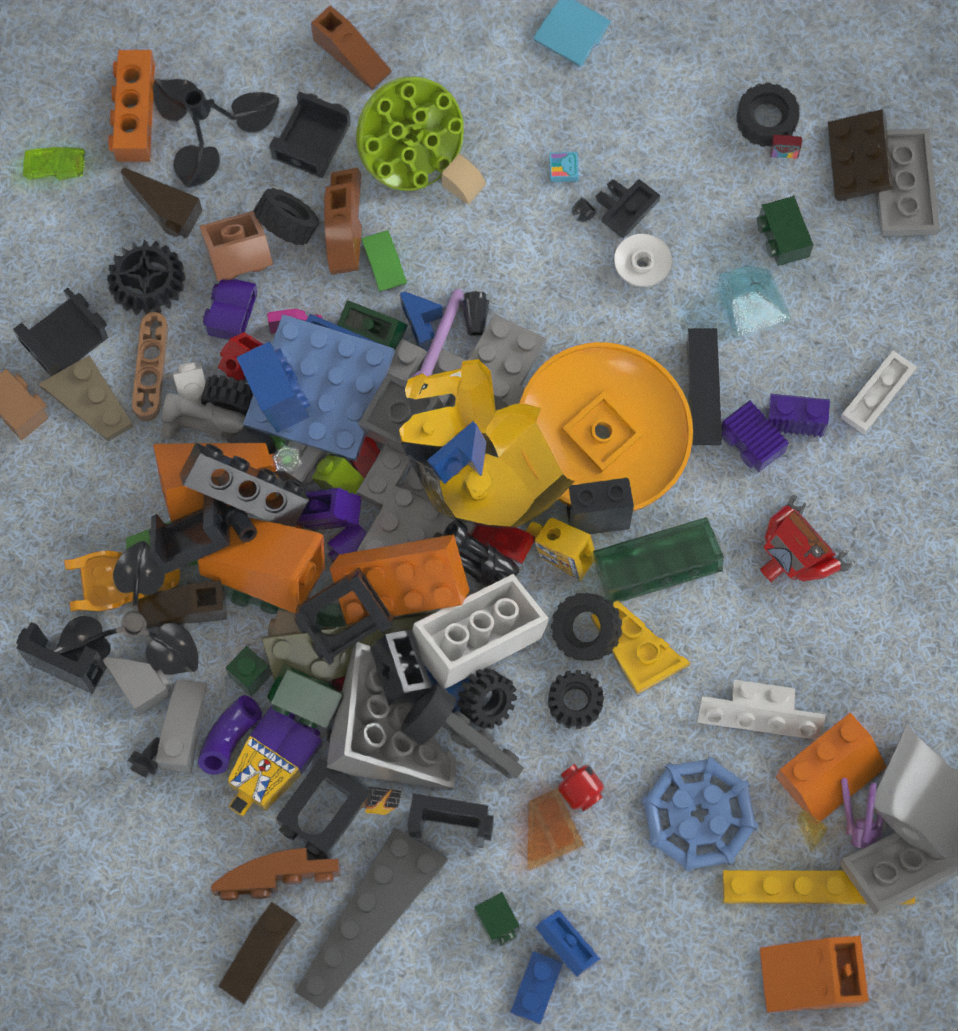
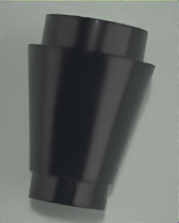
(475, 312)

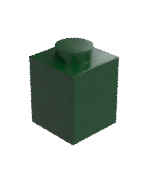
(248, 671)
(497, 919)

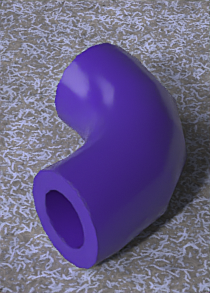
(227, 733)

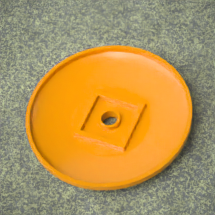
(627, 395)

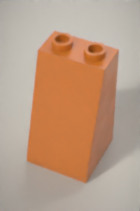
(184, 500)
(274, 566)

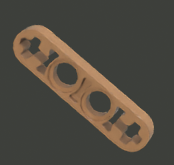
(150, 366)

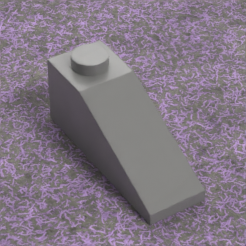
(181, 727)

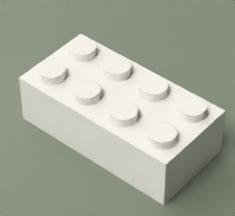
(479, 631)

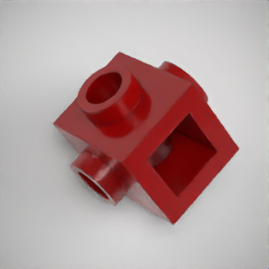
(233, 348)

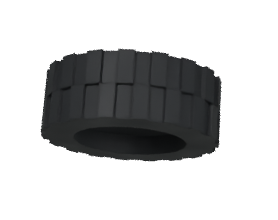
(767, 94)
(286, 216)
(609, 627)

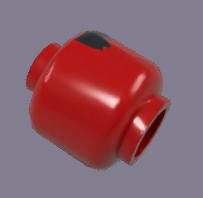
(580, 787)

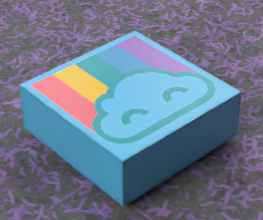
(564, 167)

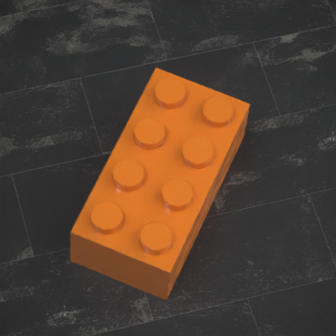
(406, 577)

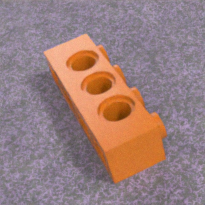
(133, 145)

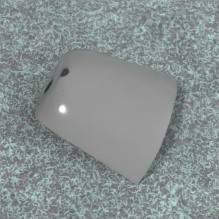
(922, 797)

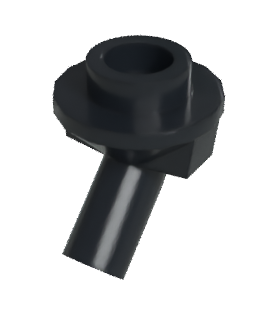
(144, 763)

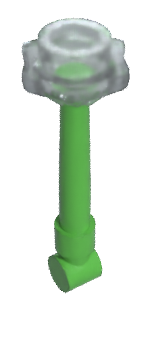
(286, 457)

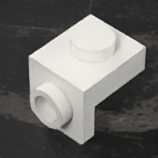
(190, 381)

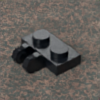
(630, 208)

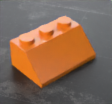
(817, 771)

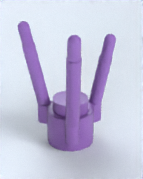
(865, 830)

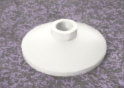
(646, 249)

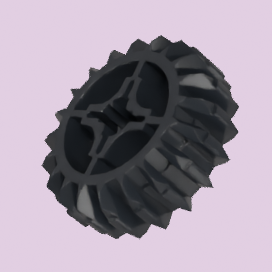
(124, 274)

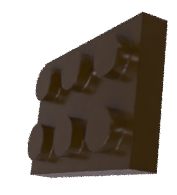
(860, 155)

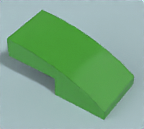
(383, 260)

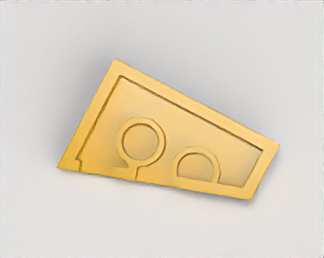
(642, 654)

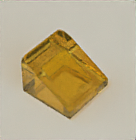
(811, 829)

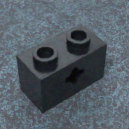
(400, 667)

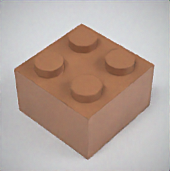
(236, 246)

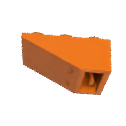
(814, 974)

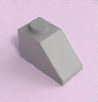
(139, 683)

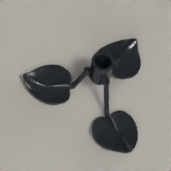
(177, 96)
(170, 649)

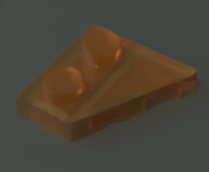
(550, 830)

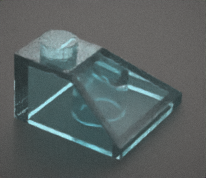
(752, 299)

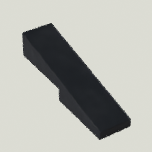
(704, 385)

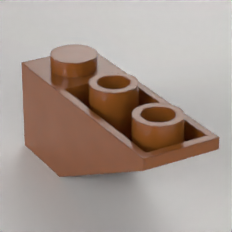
(348, 47)

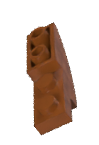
(342, 221)
(262, 874)

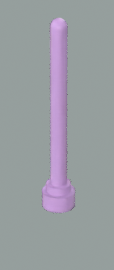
(441, 333)

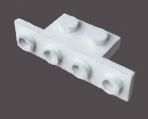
(762, 710)

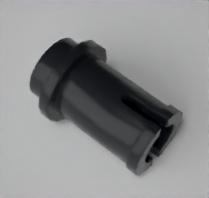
(241, 524)

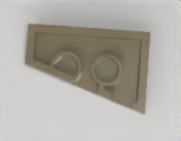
(88, 397)

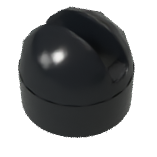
(585, 210)

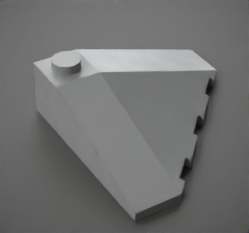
(369, 734)

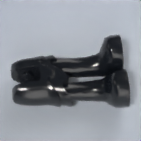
(490, 558)

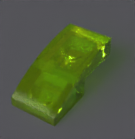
(54, 161)

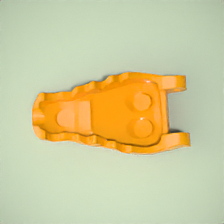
(98, 582)

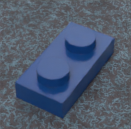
(567, 943)
(536, 988)

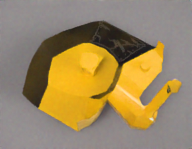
(507, 489)

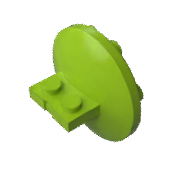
(409, 132)

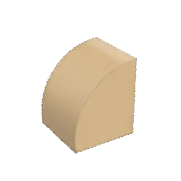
(463, 179)

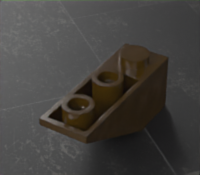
(185, 605)

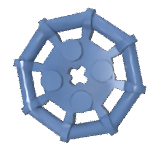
(689, 828)

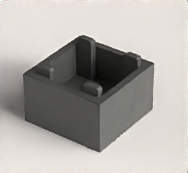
(391, 410)

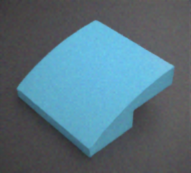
(572, 30)

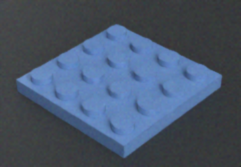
(338, 380)

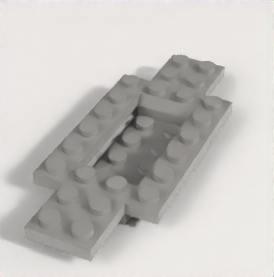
(406, 509)

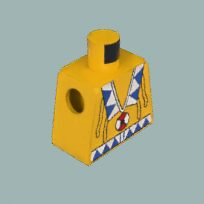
(564, 546)
(259, 777)

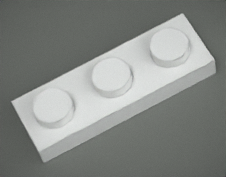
(878, 392)

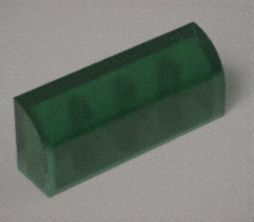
(658, 560)

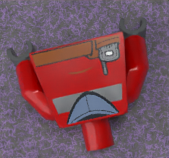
(798, 548)

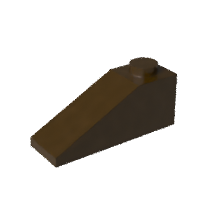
(170, 207)
(259, 952)

